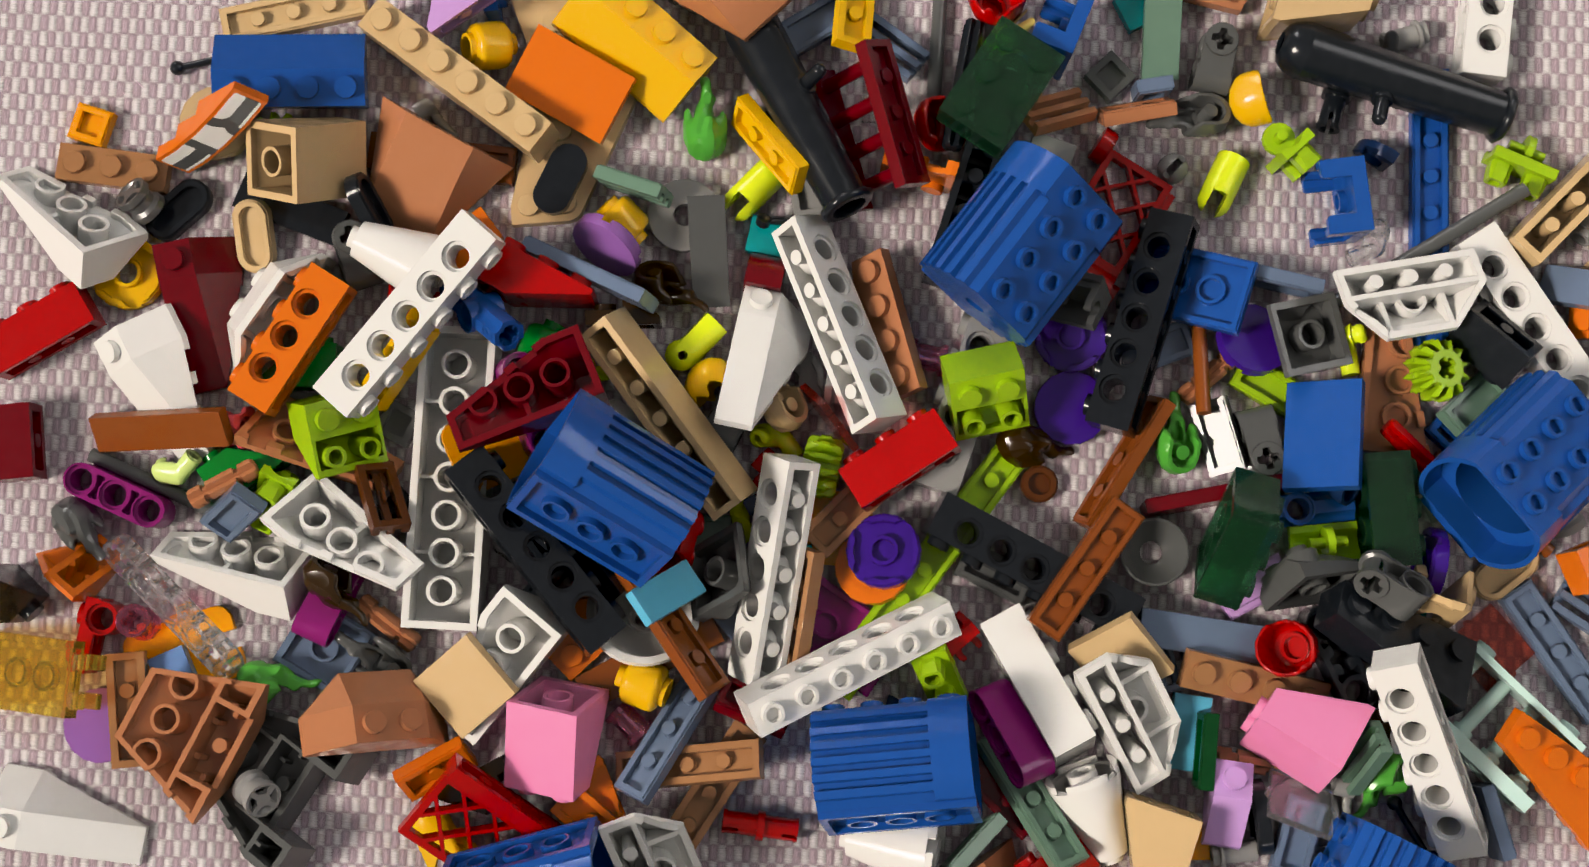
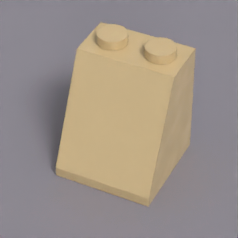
(1334, 14)
(304, 157)
(1159, 832)

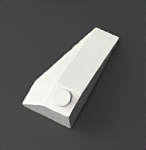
(76, 233)
(763, 353)
(151, 363)
(335, 529)
(249, 570)
(519, 637)
(63, 820)

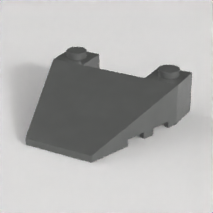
(278, 754)

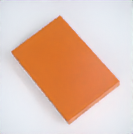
(570, 84)

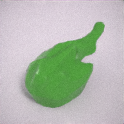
(704, 133)
(1175, 448)
(274, 675)
(1388, 780)

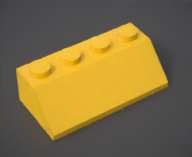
(642, 43)

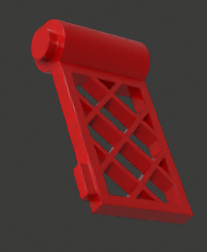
(1163, 202)

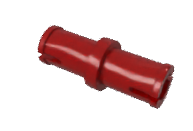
(760, 825)

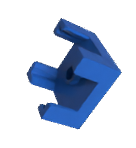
(1071, 21)
(1351, 200)

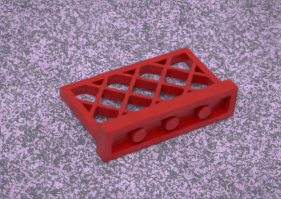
(485, 794)

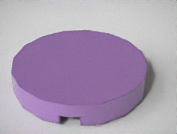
(607, 244)
(89, 731)

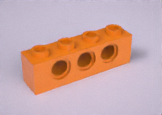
(291, 361)

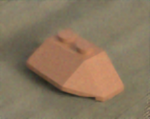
(370, 715)

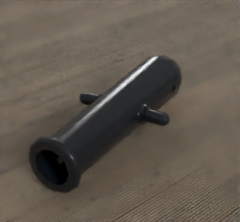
(1393, 80)
(799, 114)

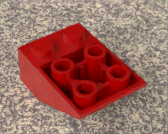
(535, 282)

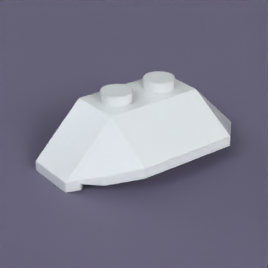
(269, 287)
(1413, 293)
(1132, 715)
(648, 842)

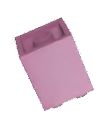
(1305, 734)
(553, 737)

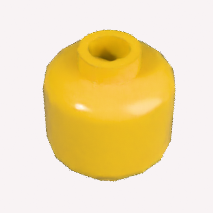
(489, 45)
(626, 213)
(644, 686)

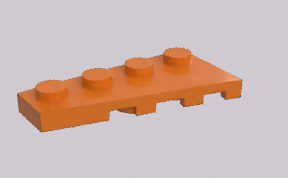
(1552, 767)

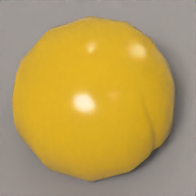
(1248, 100)
(704, 379)

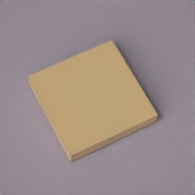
(1121, 636)
(466, 685)

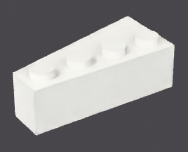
(1040, 683)

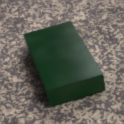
(1205, 750)

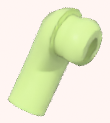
(176, 473)

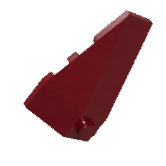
(202, 284)
(528, 392)

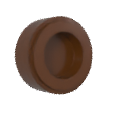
(1038, 484)

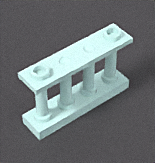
(1484, 761)

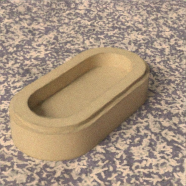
(254, 234)
(1496, 583)

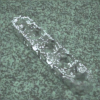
(160, 593)

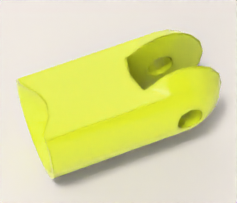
(1225, 178)
(756, 186)
(695, 343)

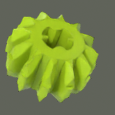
(1436, 370)
(830, 455)

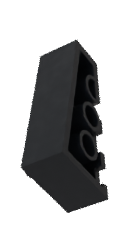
(1365, 627)

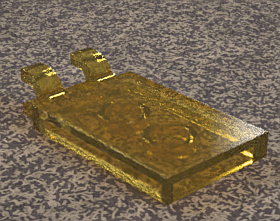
(45, 675)

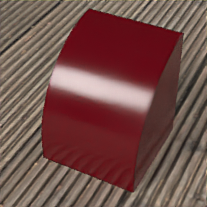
(765, 272)

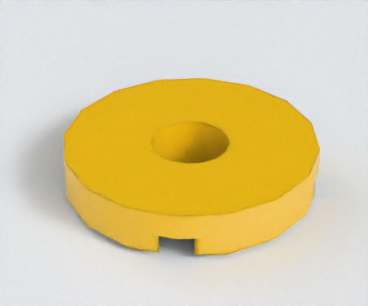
(140, 291)

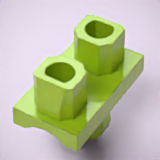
(1291, 154)
(1522, 162)
(272, 489)
(1327, 538)
(938, 673)

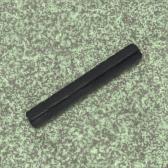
(969, 46)

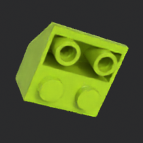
(985, 390)
(331, 440)

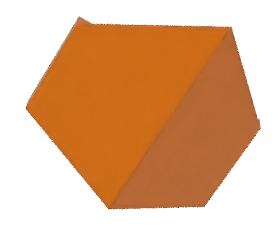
(75, 571)

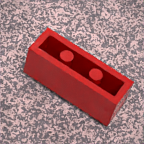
(46, 328)
(898, 458)

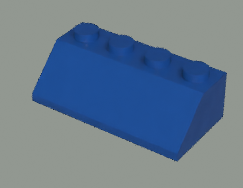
(295, 69)

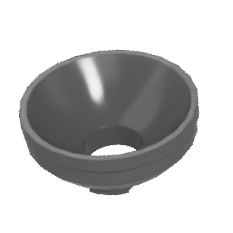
(1173, 553)

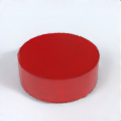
(1103, 146)

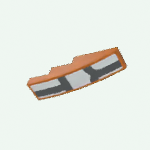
(216, 124)

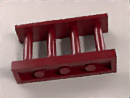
(891, 111)

